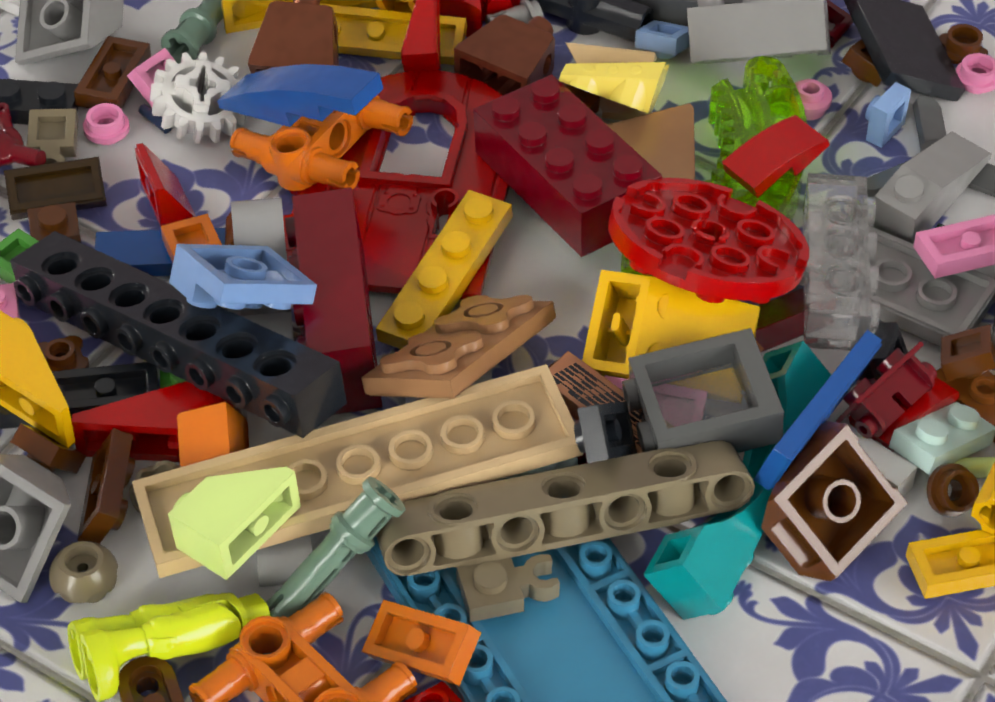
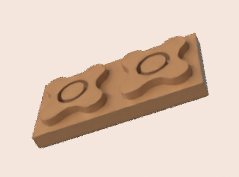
(459, 347)

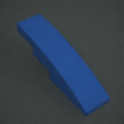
(301, 90)

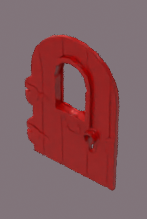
(401, 210)

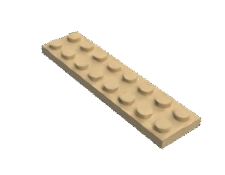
(411, 448)

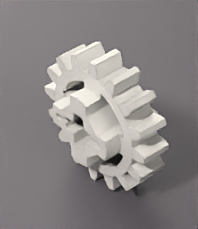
(178, 98)

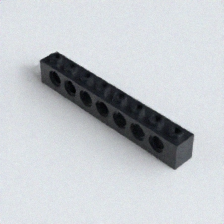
(203, 346)

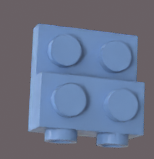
(238, 277)

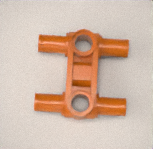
(313, 148)
(294, 667)

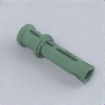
(195, 29)
(349, 535)

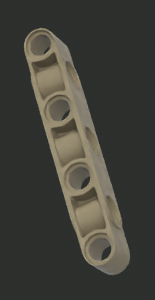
(565, 507)

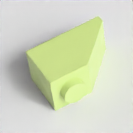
(233, 516)

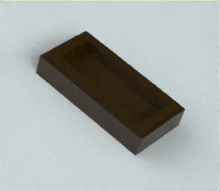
(55, 184)

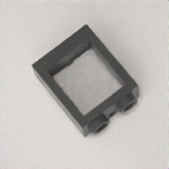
(704, 395)

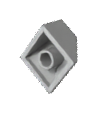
(64, 27)
(30, 519)

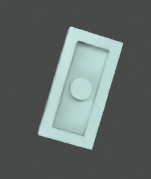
(943, 437)

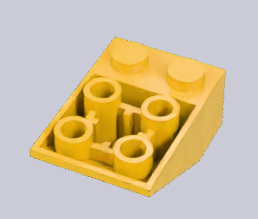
(647, 315)

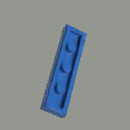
(818, 410)

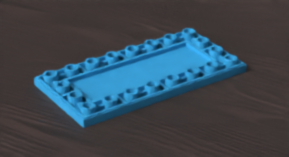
(587, 645)

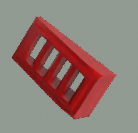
(422, 39)

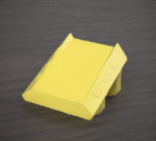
(626, 83)

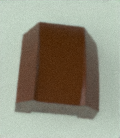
(829, 504)

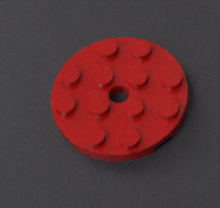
(707, 240)

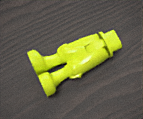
(159, 631)

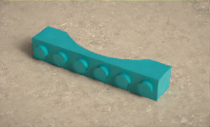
(704, 563)

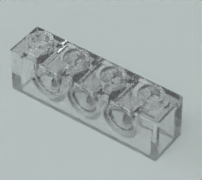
(839, 270)

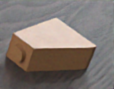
(663, 140)

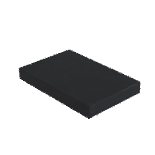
(905, 47)

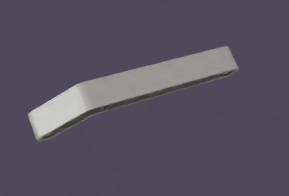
(262, 224)

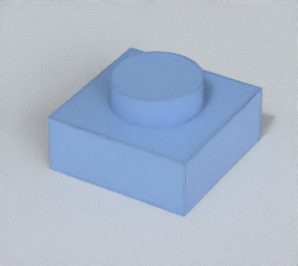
(662, 38)
(887, 114)

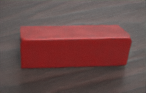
(162, 188)

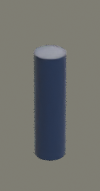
(146, 112)

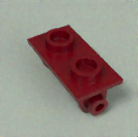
(873, 403)

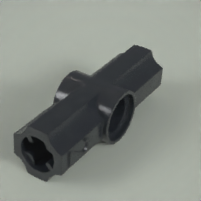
(591, 16)

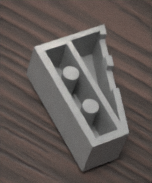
(757, 29)

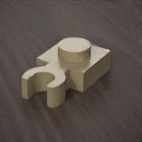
(54, 133)
(500, 588)

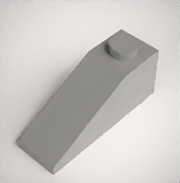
(927, 186)

